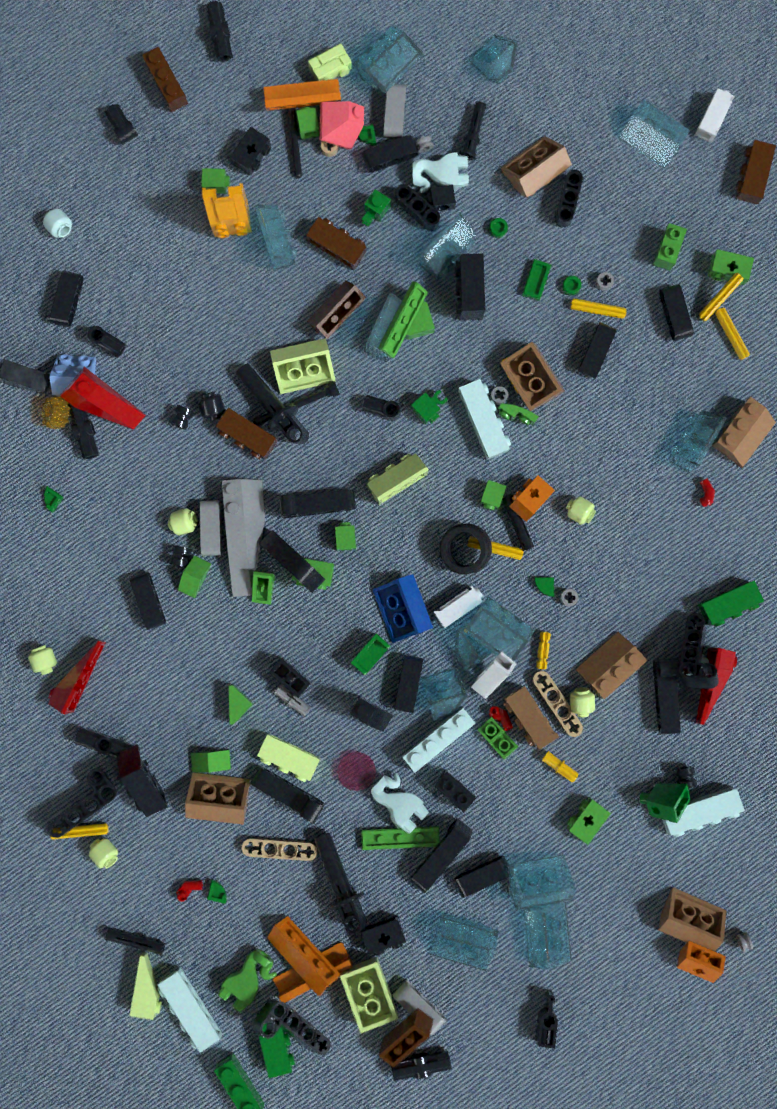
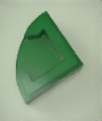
(367, 135)
(52, 499)
(545, 585)
(217, 892)

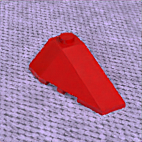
(97, 398)
(725, 662)
(70, 689)

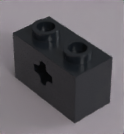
(251, 141)
(290, 677)
(454, 791)
(391, 928)

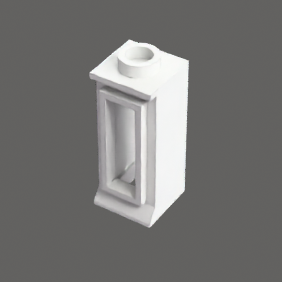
(714, 115)
(458, 606)
(493, 675)

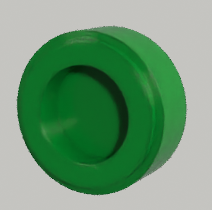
(498, 227)
(571, 285)

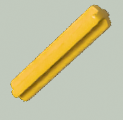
(721, 296)
(598, 308)
(732, 333)
(498, 548)
(84, 830)

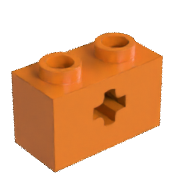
(532, 498)
(701, 961)

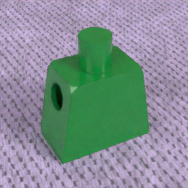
(667, 801)

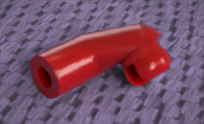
(709, 493)
(501, 715)
(187, 887)

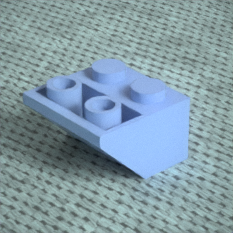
(66, 369)

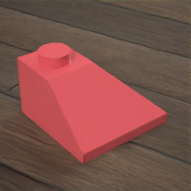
(341, 123)

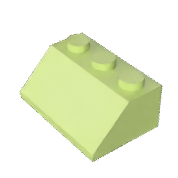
(302, 366)
(397, 478)

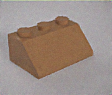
(537, 166)
(532, 376)
(744, 431)
(611, 665)
(217, 798)
(693, 920)

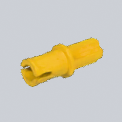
(560, 766)

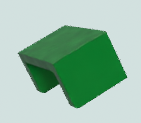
(370, 654)

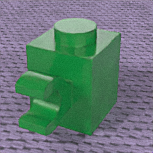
(375, 207)
(427, 408)

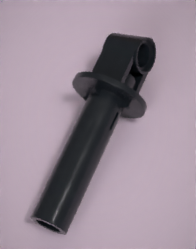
(282, 417)
(346, 899)

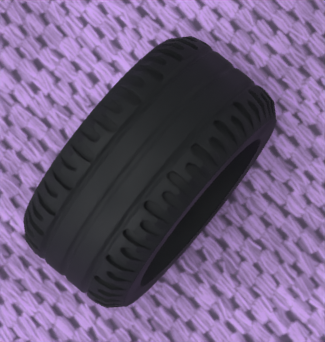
(446, 554)

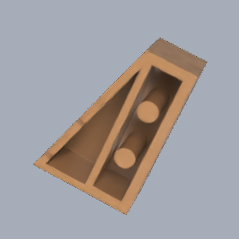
(530, 718)

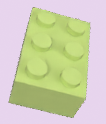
(369, 995)

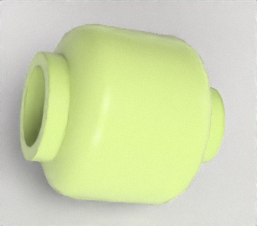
(580, 510)
(182, 521)
(42, 660)
(582, 701)
(103, 853)

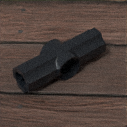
(219, 31)
(84, 433)
(93, 741)
(421, 1065)

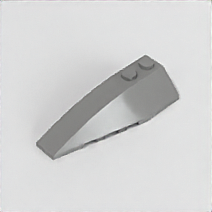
(244, 529)

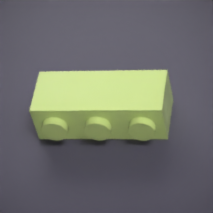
(288, 757)

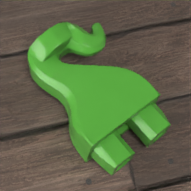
(245, 982)

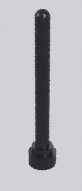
(294, 142)
(330, 390)

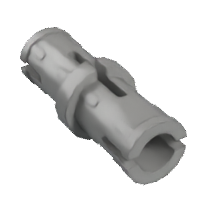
(292, 701)

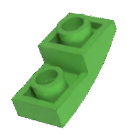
(510, 411)
(498, 738)

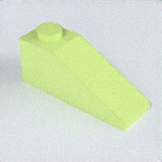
(146, 993)

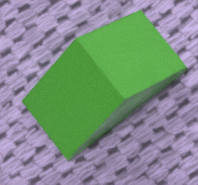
(422, 323)
(194, 576)
(262, 587)
(238, 704)
(210, 761)

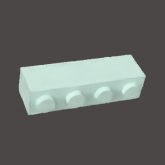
(483, 419)
(438, 739)
(707, 810)
(189, 1009)

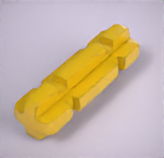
(543, 650)

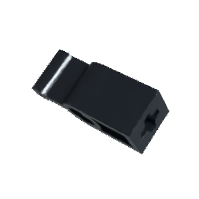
(547, 1031)

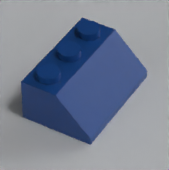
(402, 608)

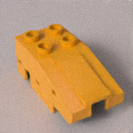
(228, 214)

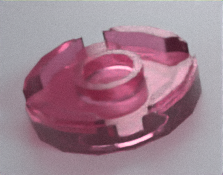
(356, 771)

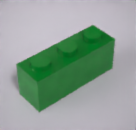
(731, 603)
(276, 1053)
(238, 1084)

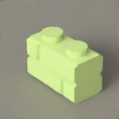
(330, 64)

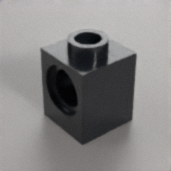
(442, 198)

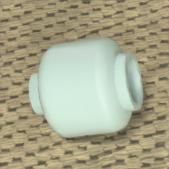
(57, 223)

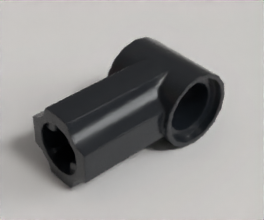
(122, 127)
(107, 342)
(379, 407)

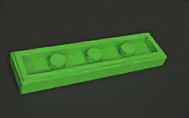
(403, 320)
(397, 838)

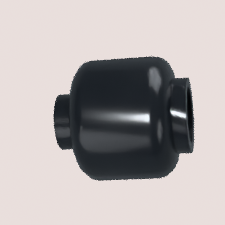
(211, 406)

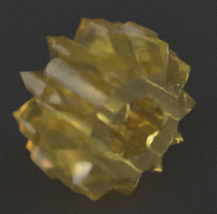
(55, 412)

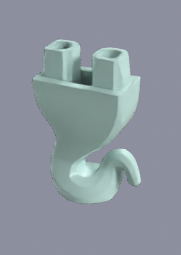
(442, 172)
(400, 804)

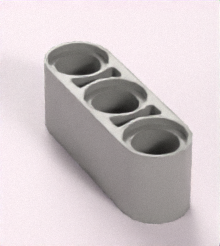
(395, 111)
(210, 528)
(411, 998)

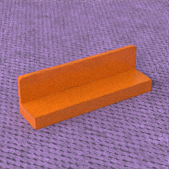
(301, 94)
(303, 955)
(291, 984)

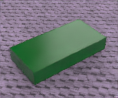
(536, 280)

